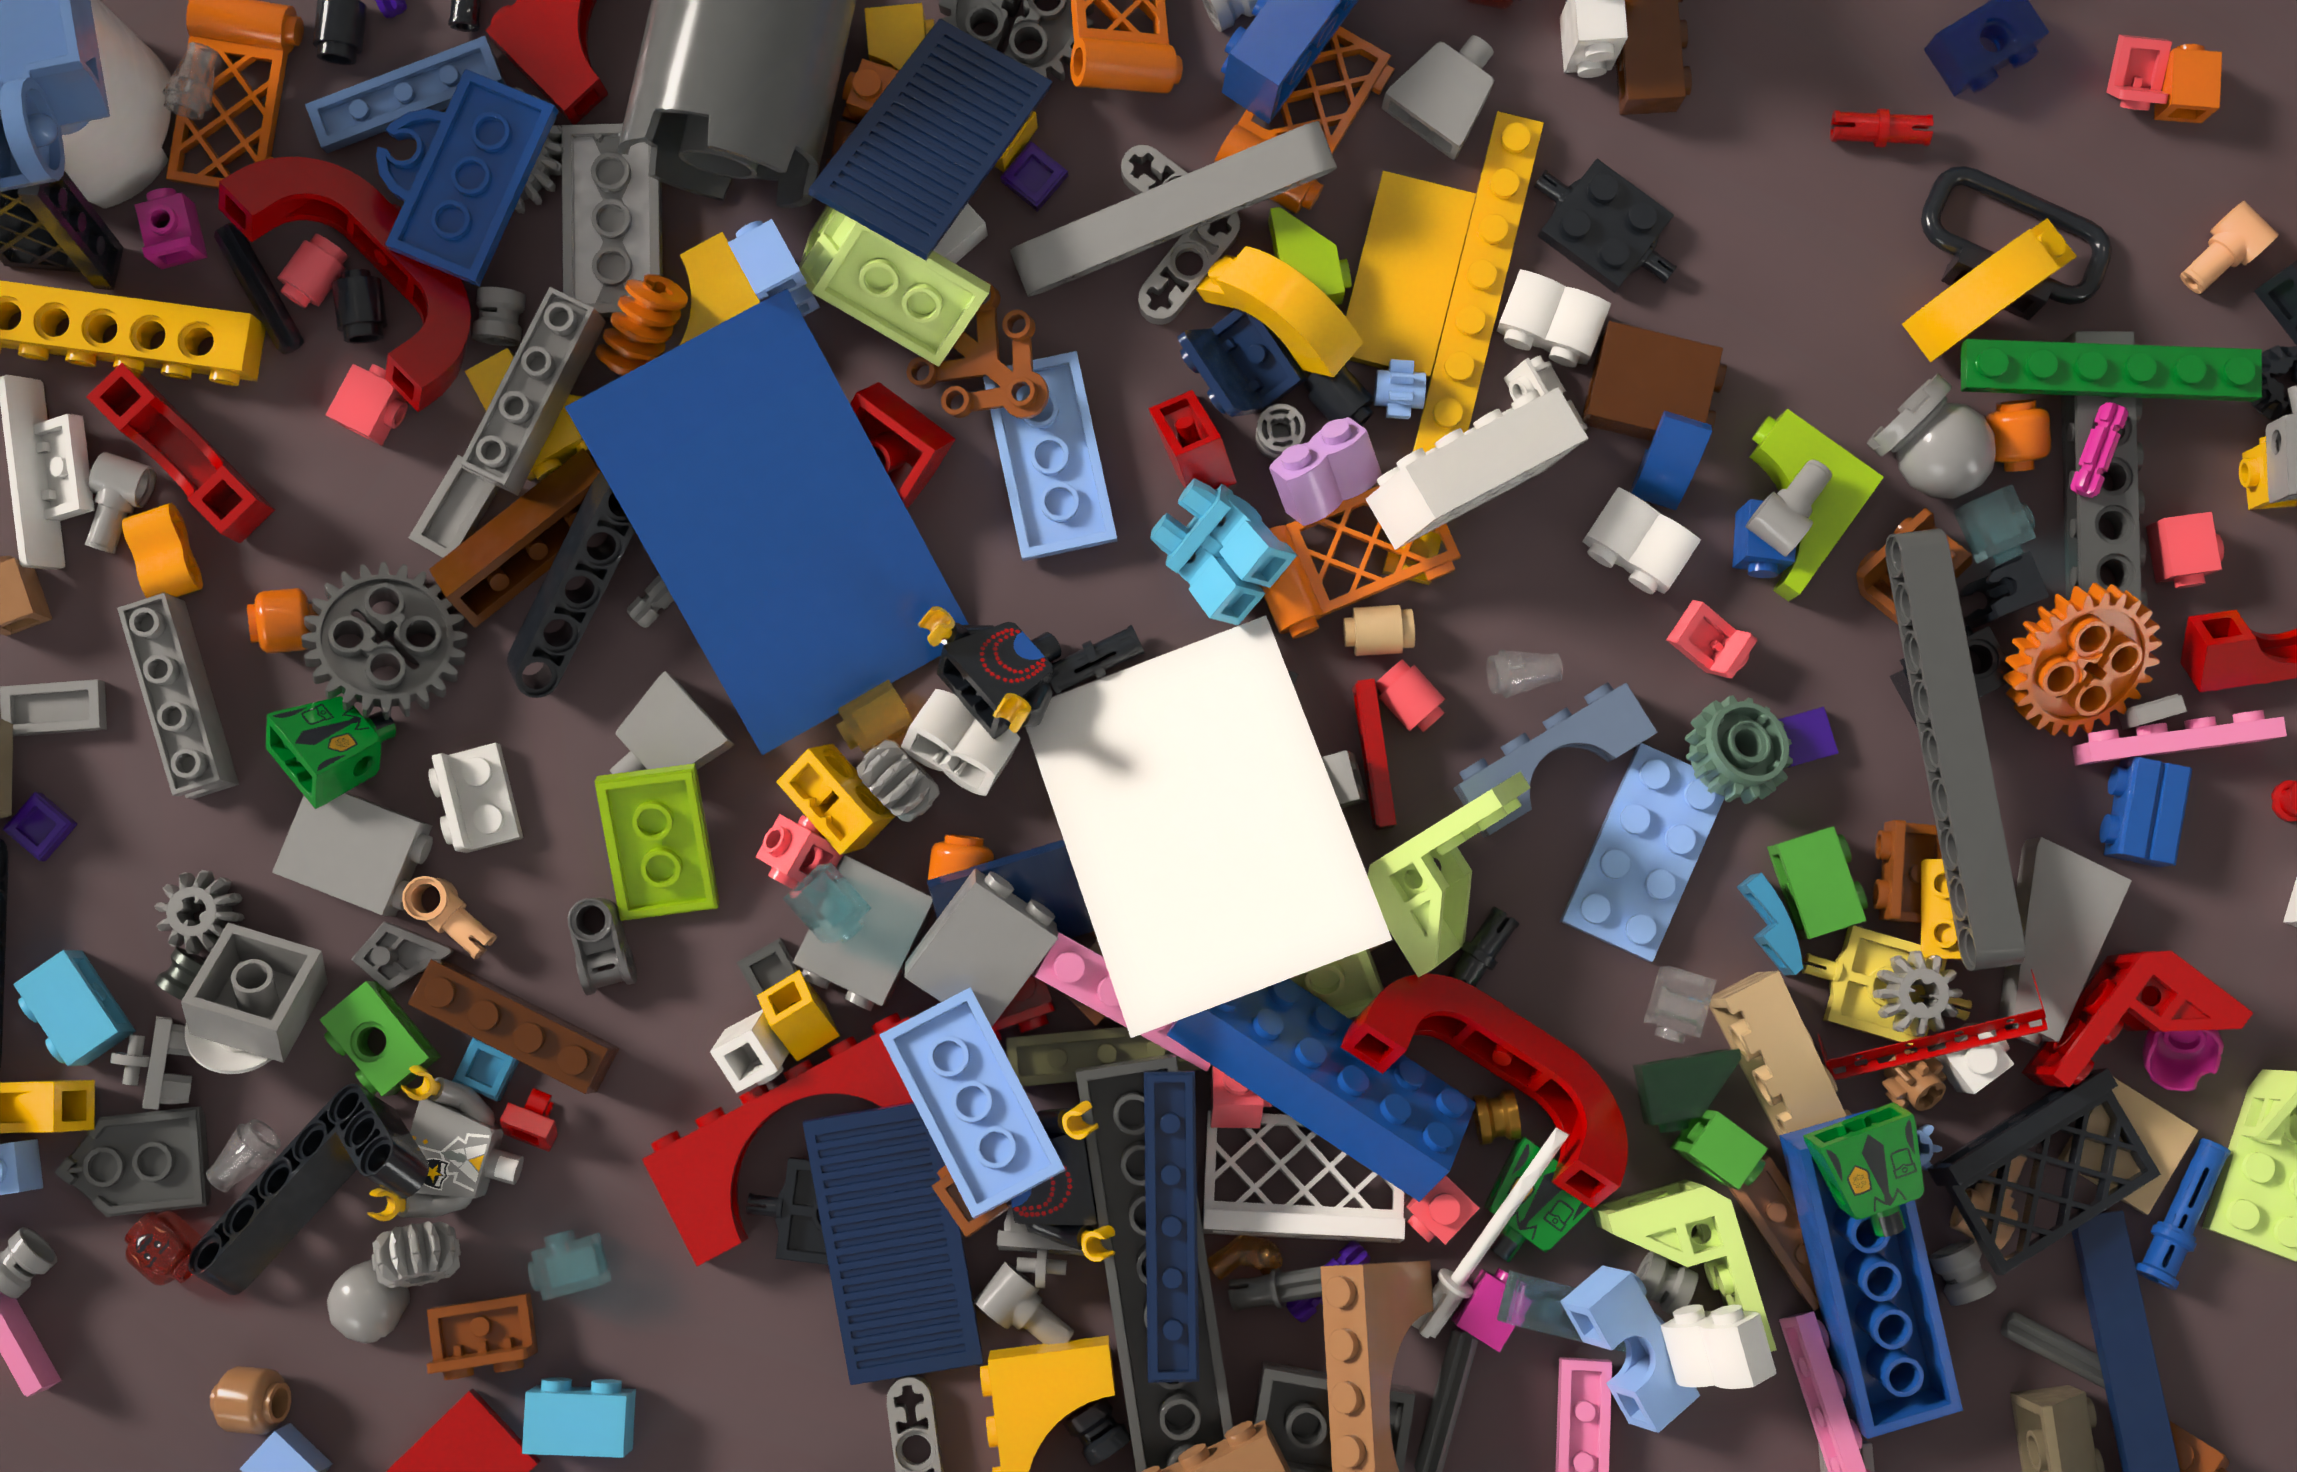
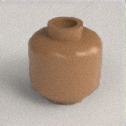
(250, 1400)

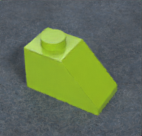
(1309, 254)

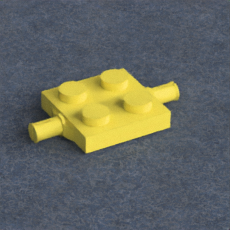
(1855, 977)

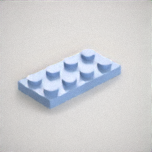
(1054, 466)
(1643, 854)
(972, 1103)

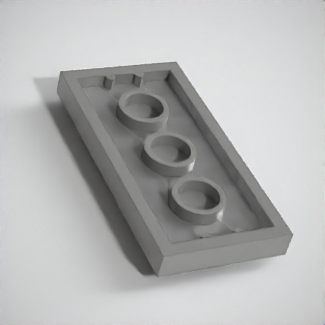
(607, 216)

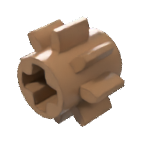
(1915, 1083)

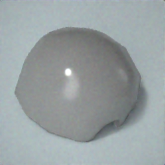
(364, 1307)

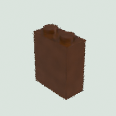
(1649, 372)

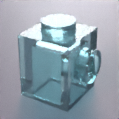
(1996, 525)
(828, 904)
(568, 1264)

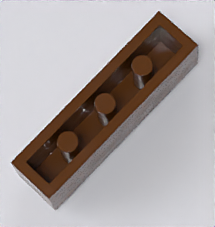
(1651, 60)
(516, 543)
(513, 1026)

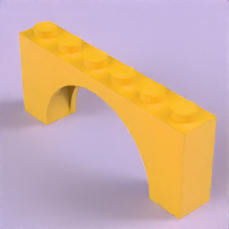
(717, 295)
(1037, 1389)

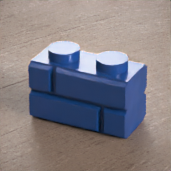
(2146, 811)

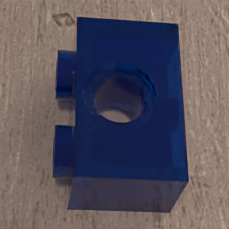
(1963, 59)

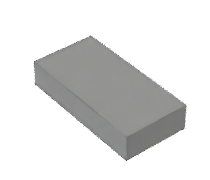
(453, 510)
(54, 707)

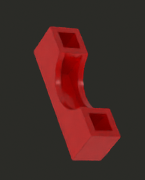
(182, 452)
(2228, 654)

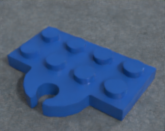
(463, 173)

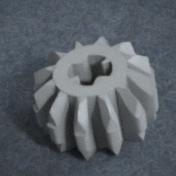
(898, 781)
(186, 901)
(1937, 993)
(416, 1254)

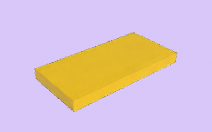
(1408, 270)

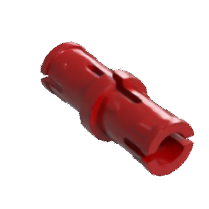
(1881, 127)

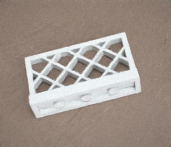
(1289, 1219)

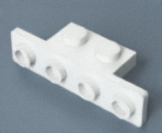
(45, 471)

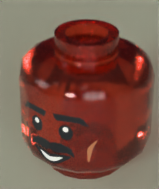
(161, 1247)

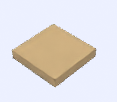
(2161, 1133)

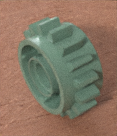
(1720, 763)

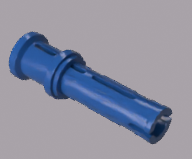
(2170, 1242)

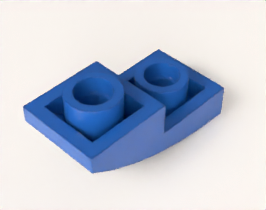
(1671, 460)

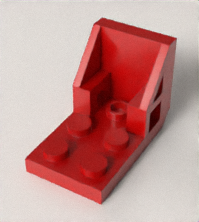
(2134, 994)

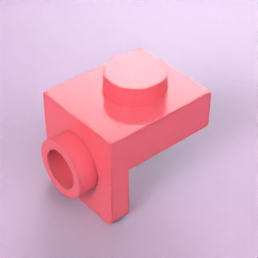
(2139, 71)
(1711, 641)

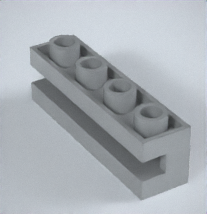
(533, 391)
(178, 696)

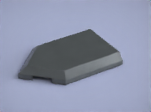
(143, 1162)

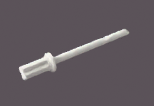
(1453, 1284)

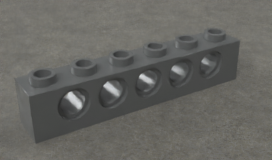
(2123, 506)

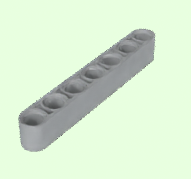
(1173, 208)

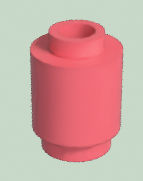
(311, 271)
(1410, 696)

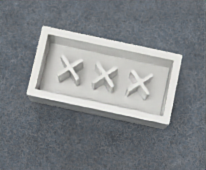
(1474, 465)

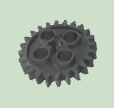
(1049, 28)
(352, 668)

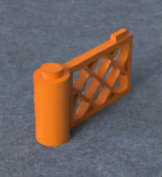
(247, 31)
(1123, 57)
(1249, 134)
(1299, 595)

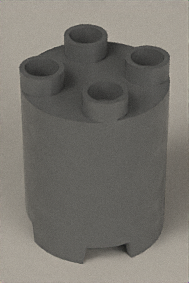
(737, 92)

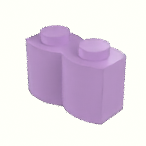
(1325, 470)

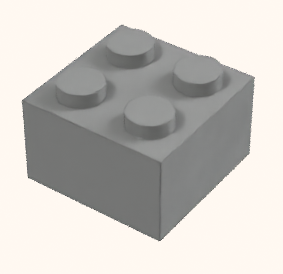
(255, 992)

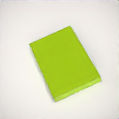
(657, 841)

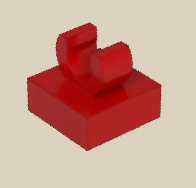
(531, 1122)

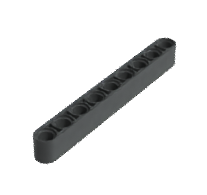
(1955, 750)

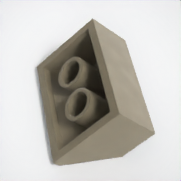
(2056, 1430)

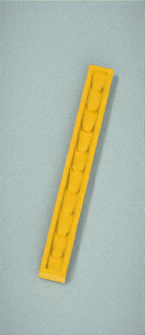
(1475, 295)

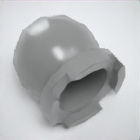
(1938, 444)

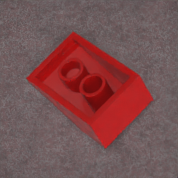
(903, 439)

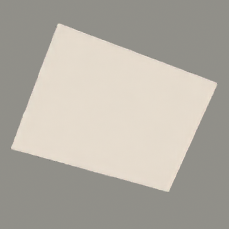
(1203, 827)

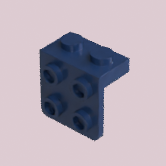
(1241, 364)

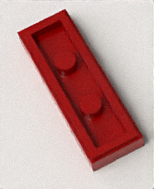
(1374, 754)

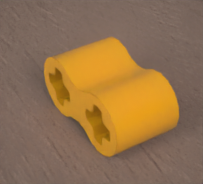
(162, 552)

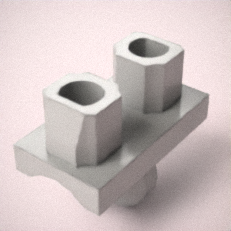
(160, 1086)
(1018, 1238)

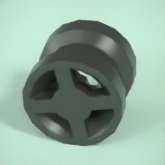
(180, 973)

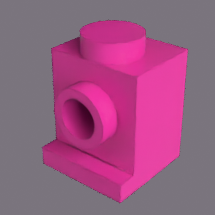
(179, 240)

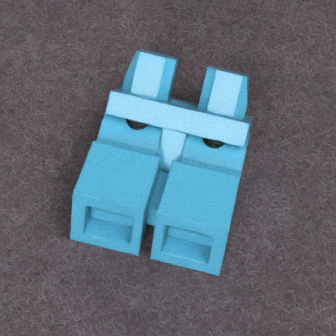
(1222, 555)

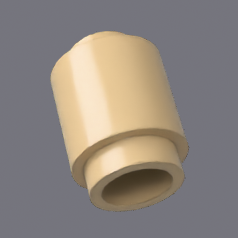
(1379, 630)

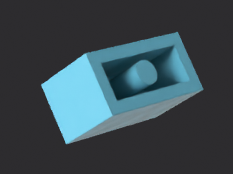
(73, 1008)
(579, 1419)

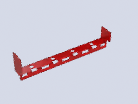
(1947, 1037)

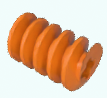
(643, 324)

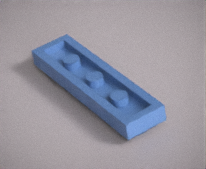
(375, 103)

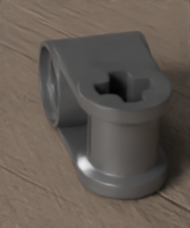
(602, 948)

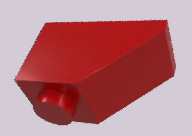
(1192, 441)

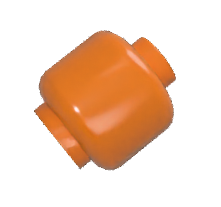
(2020, 434)
(278, 619)
(957, 854)

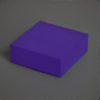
(1034, 176)
(1809, 736)
(40, 826)

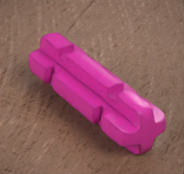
(2099, 449)

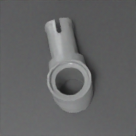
(119, 488)
(1785, 516)
(1014, 1301)

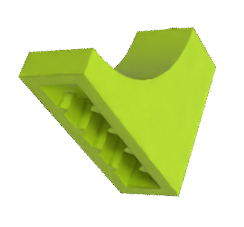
(1782, 452)

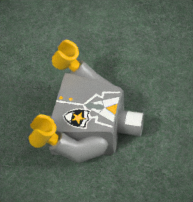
(461, 1147)

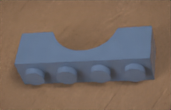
(1605, 727)

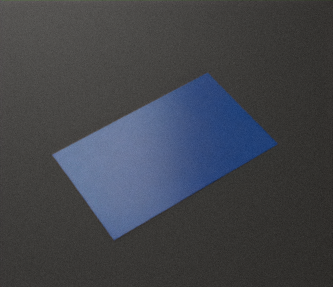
(768, 518)

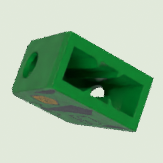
(327, 747)
(1871, 1165)
(1544, 1213)

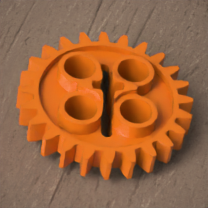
(2082, 659)

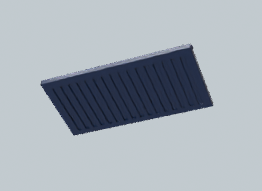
(930, 139)
(891, 1245)

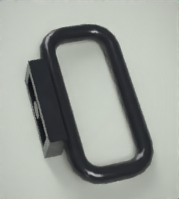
(1970, 255)

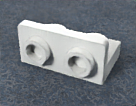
(475, 798)

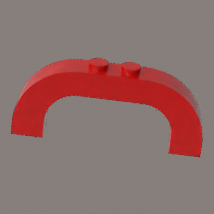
(323, 192)
(1516, 1051)

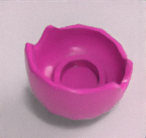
(2181, 1057)

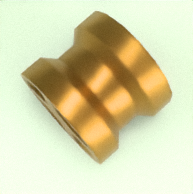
(1496, 1117)

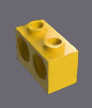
(835, 798)

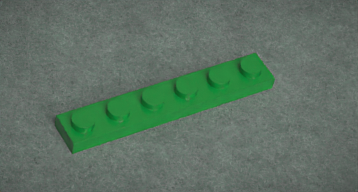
(2111, 370)

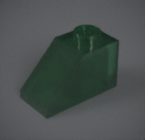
(1682, 1086)

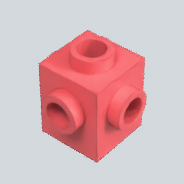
(795, 850)

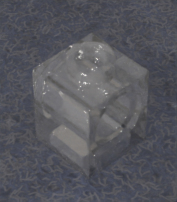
(1679, 1004)

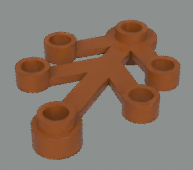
(984, 360)

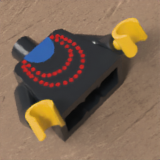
(994, 670)
(1066, 1203)

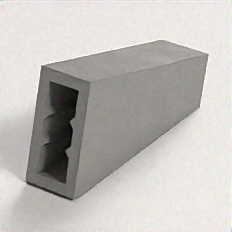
(2064, 918)

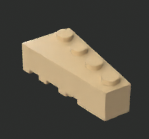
(1777, 1053)

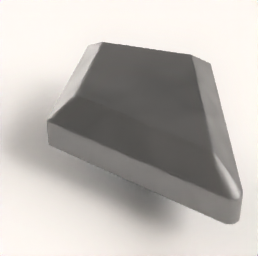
(397, 955)

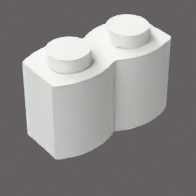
(1553, 319)
(1640, 542)
(954, 742)
(1718, 1347)

